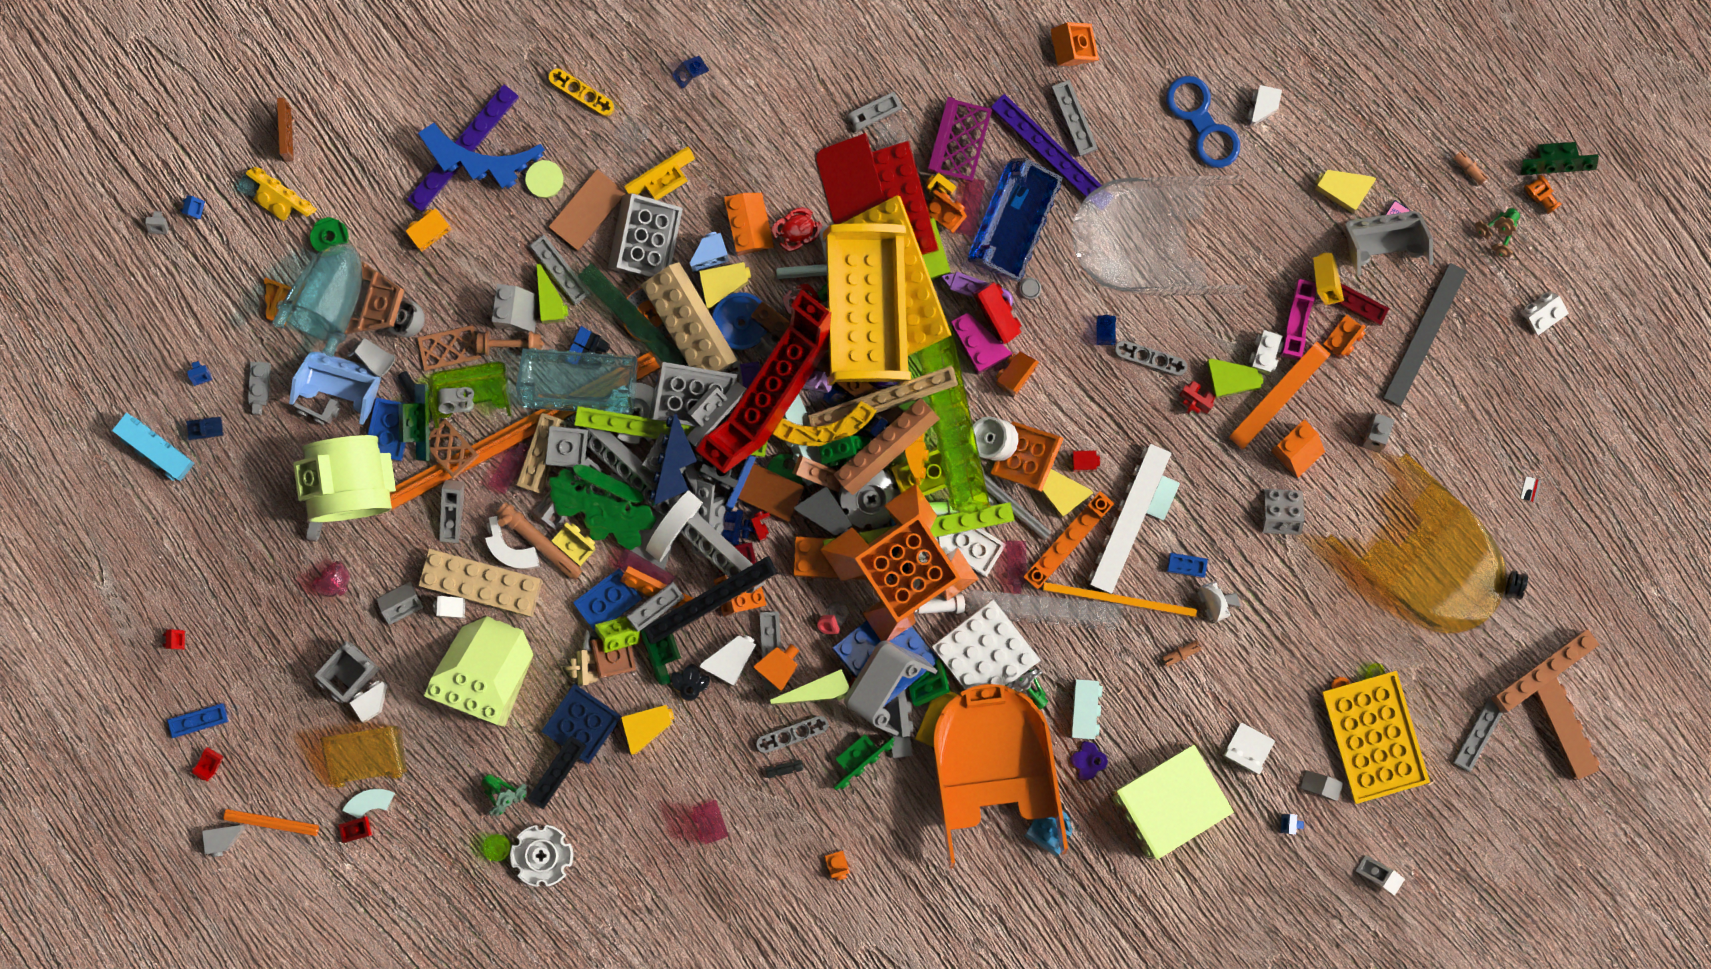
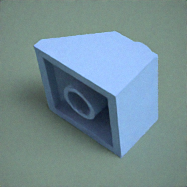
(709, 252)

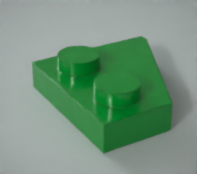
(930, 685)

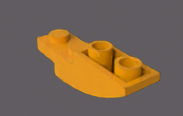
(916, 457)

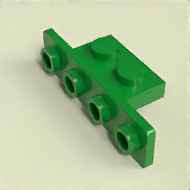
(858, 756)

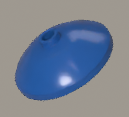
(732, 310)

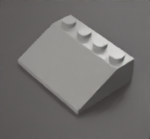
(644, 236)
(682, 387)

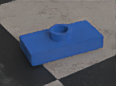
(1187, 565)

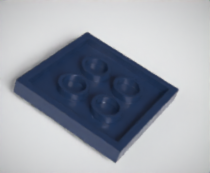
(584, 719)

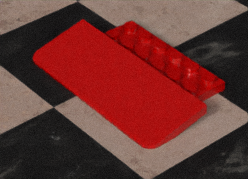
(862, 179)

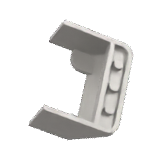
(1387, 235)
(879, 680)

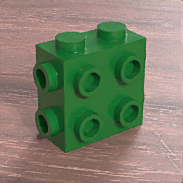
(842, 450)

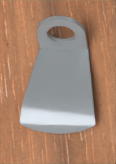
(373, 357)

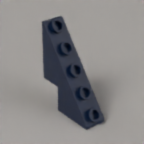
(675, 455)

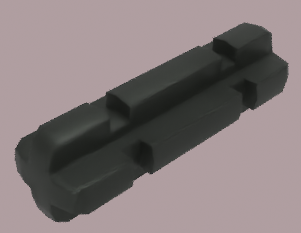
(785, 768)

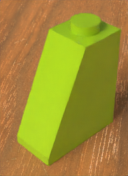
(1232, 378)

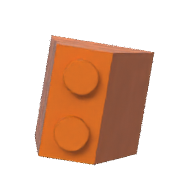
(1299, 448)

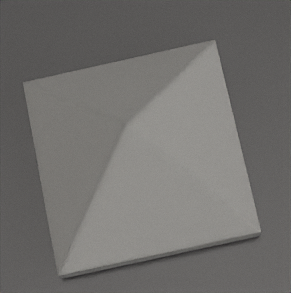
(588, 637)

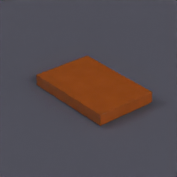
(285, 129)
(771, 492)

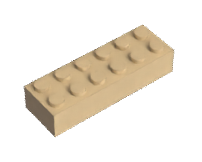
(688, 319)
(480, 583)

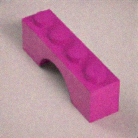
(1298, 319)

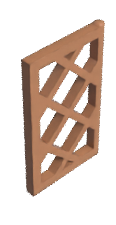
(436, 337)
(463, 463)

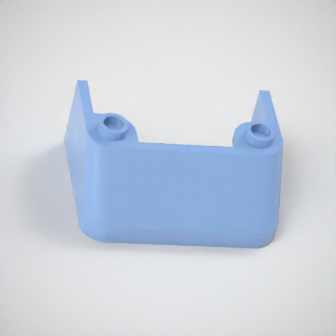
(336, 378)

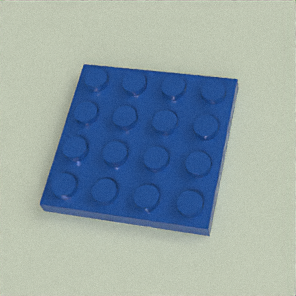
(859, 645)

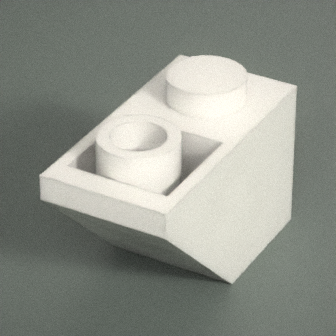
(1265, 104)
(450, 607)
(371, 702)

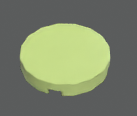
(544, 179)

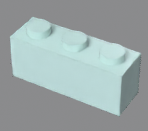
(1086, 709)

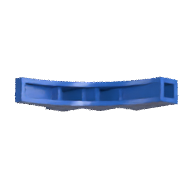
(476, 165)

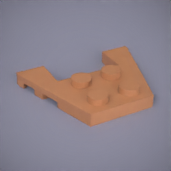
(380, 303)

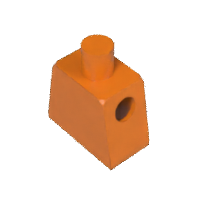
(778, 666)

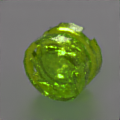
(497, 847)

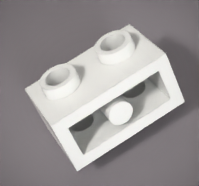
(1267, 347)

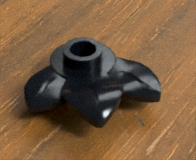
(690, 679)

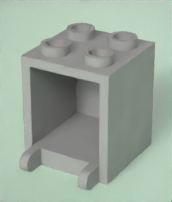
(351, 668)

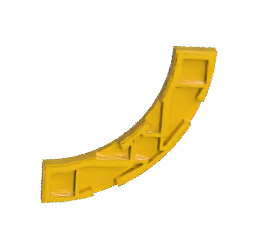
(821, 435)

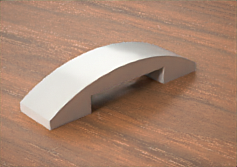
(672, 525)

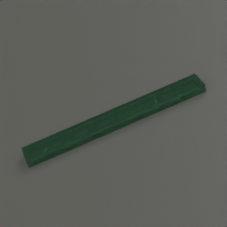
(631, 316)

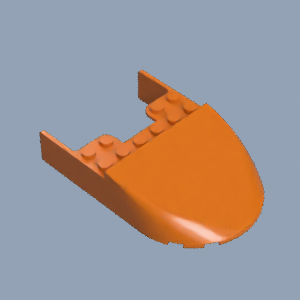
(991, 752)

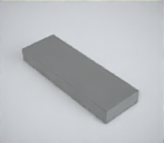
(655, 606)

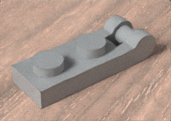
(875, 111)

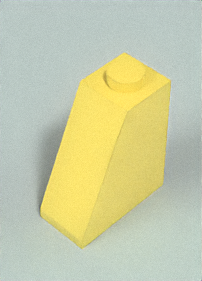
(1344, 188)
(723, 281)
(1064, 493)

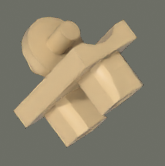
(579, 668)

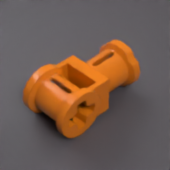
(1542, 193)

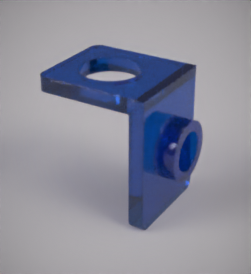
(692, 68)

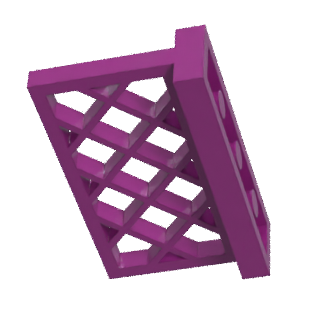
(944, 134)

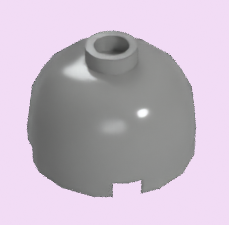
(408, 320)

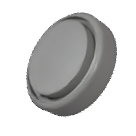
(1030, 288)

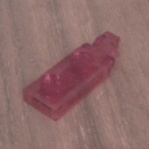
(509, 469)
(1016, 564)

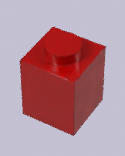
(1085, 461)

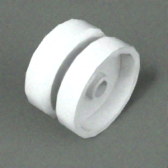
(995, 438)

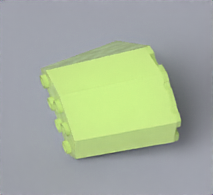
(483, 670)

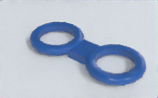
(1203, 121)

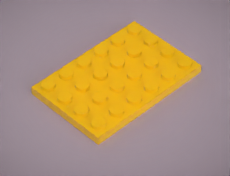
(1375, 737)

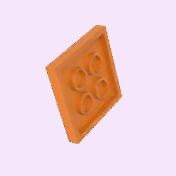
(1032, 458)

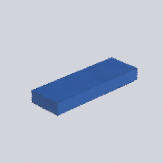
(735, 492)
(197, 720)

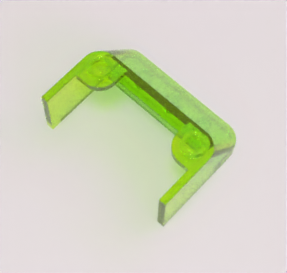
(486, 380)

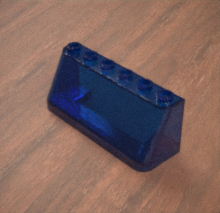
(1015, 218)

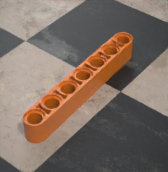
(1279, 395)

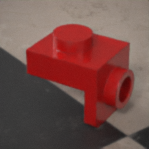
(208, 764)

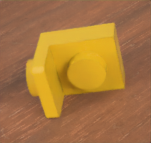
(943, 184)

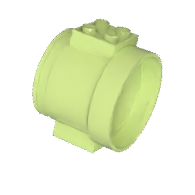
(344, 479)

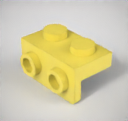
(574, 544)

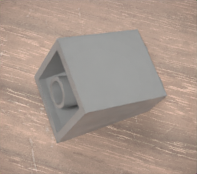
(515, 309)

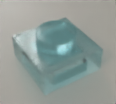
(248, 186)

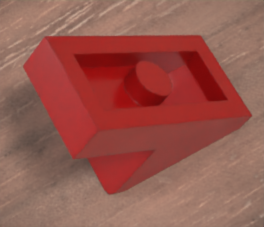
(355, 829)

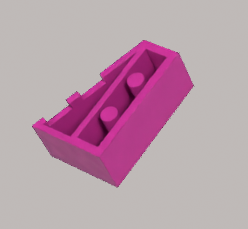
(979, 343)

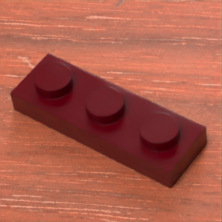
(1363, 305)

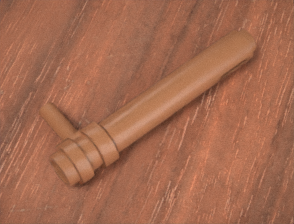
(516, 521)

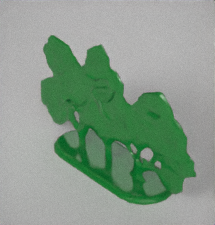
(602, 512)

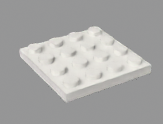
(986, 649)

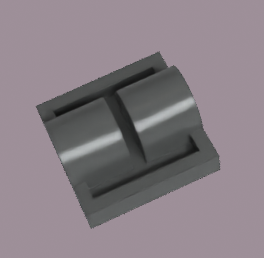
(724, 480)

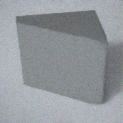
(1232, 600)

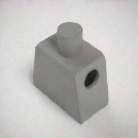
(1378, 432)

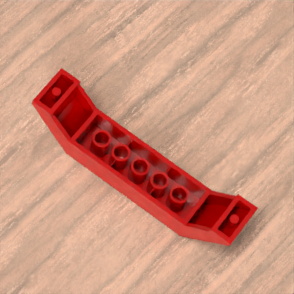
(773, 387)

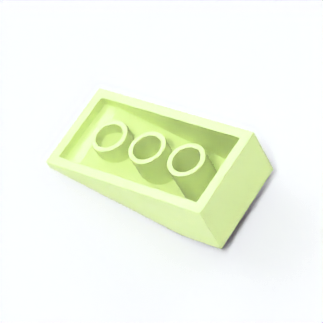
(822, 689)

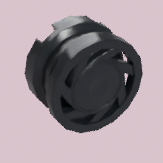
(1516, 585)

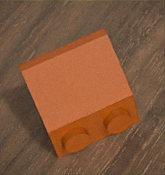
(1074, 44)
(1017, 373)

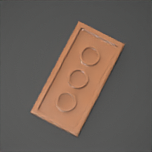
(587, 210)

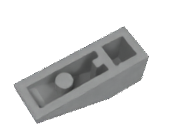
(451, 511)

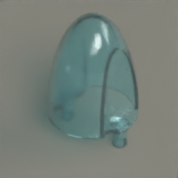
(324, 296)

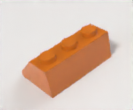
(749, 223)

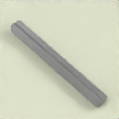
(1017, 510)

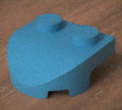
(1045, 833)

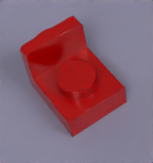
(761, 529)

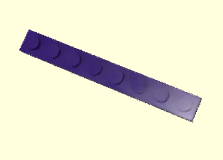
(470, 140)
(1045, 145)

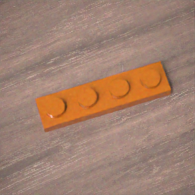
(647, 584)

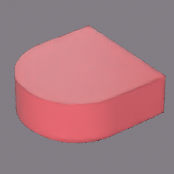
(828, 624)

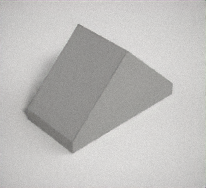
(1321, 785)

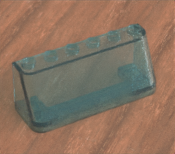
(576, 379)

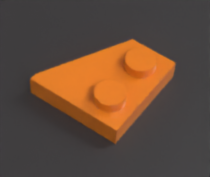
(274, 293)

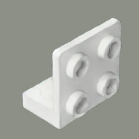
(1249, 748)

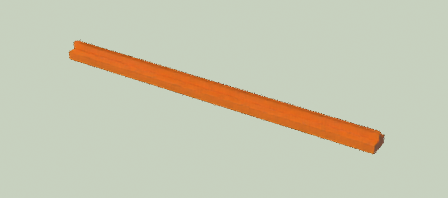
(493, 445)

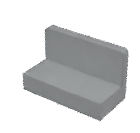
(399, 603)

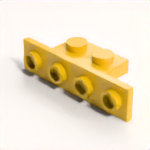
(663, 177)
(277, 197)

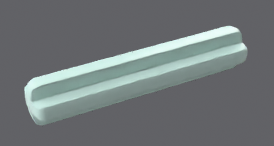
(801, 271)

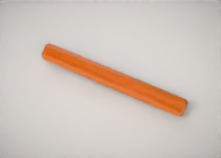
(271, 822)

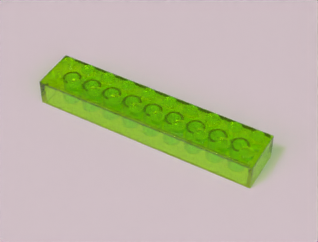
(955, 432)

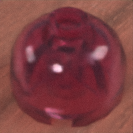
(333, 580)

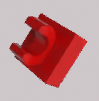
(174, 639)

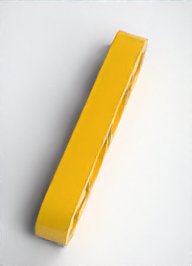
(582, 91)

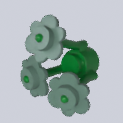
(493, 785)

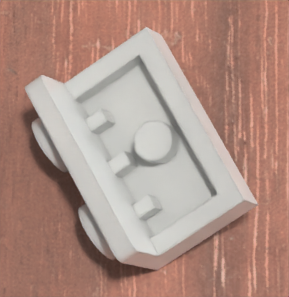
(1544, 312)

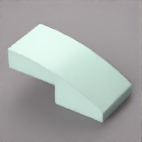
(1163, 497)

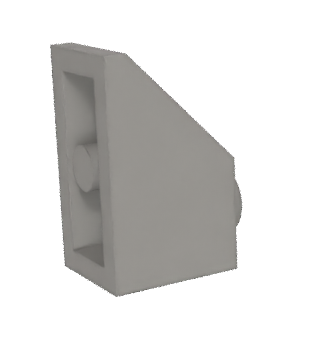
(221, 839)

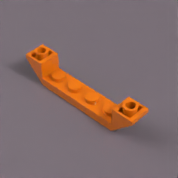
(1068, 540)

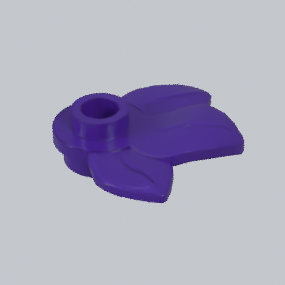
(1086, 761)

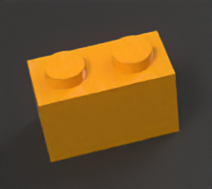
(428, 229)

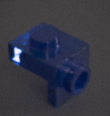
(1106, 330)

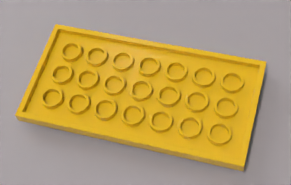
(923, 311)

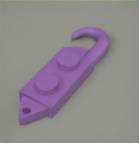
(966, 285)

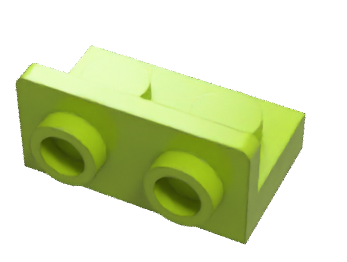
(617, 634)

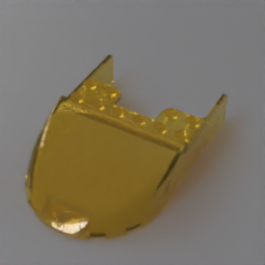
(1445, 571)

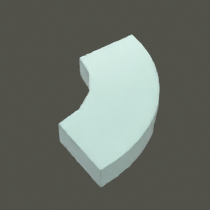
(367, 801)

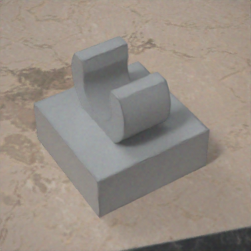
(157, 223)

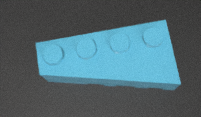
(153, 446)

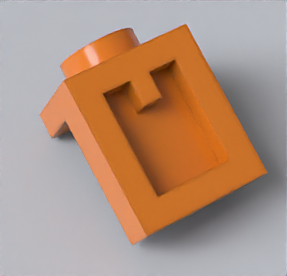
(837, 865)

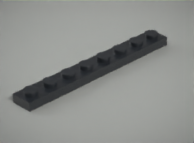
(710, 600)

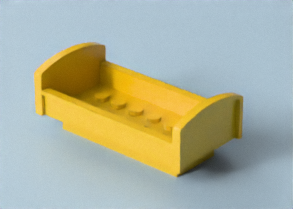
(867, 303)

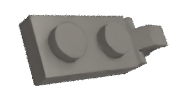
(259, 386)

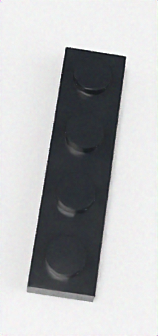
(557, 772)

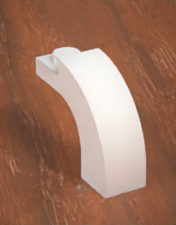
(517, 559)

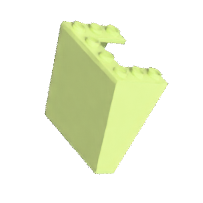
(1172, 802)

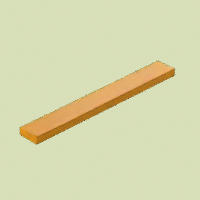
(1126, 601)

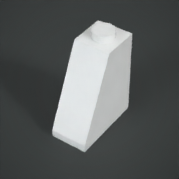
(730, 659)

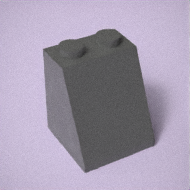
(824, 513)

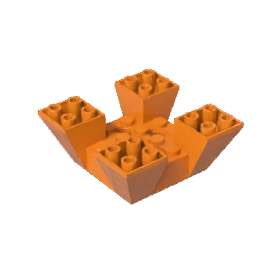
(937, 573)

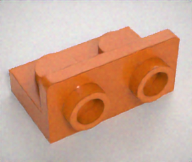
(946, 212)
(1344, 336)

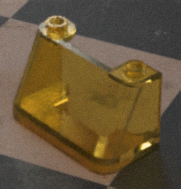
(364, 755)

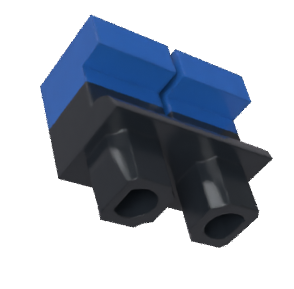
(589, 341)

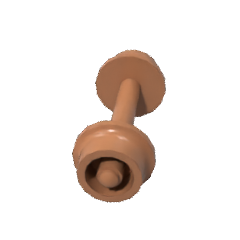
(484, 342)

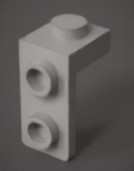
(330, 412)

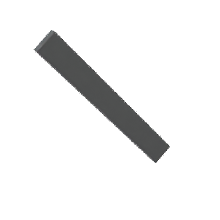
(1425, 334)

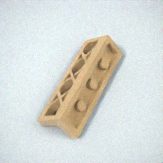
(535, 470)

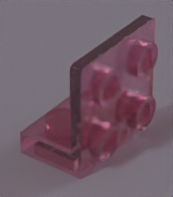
(710, 822)

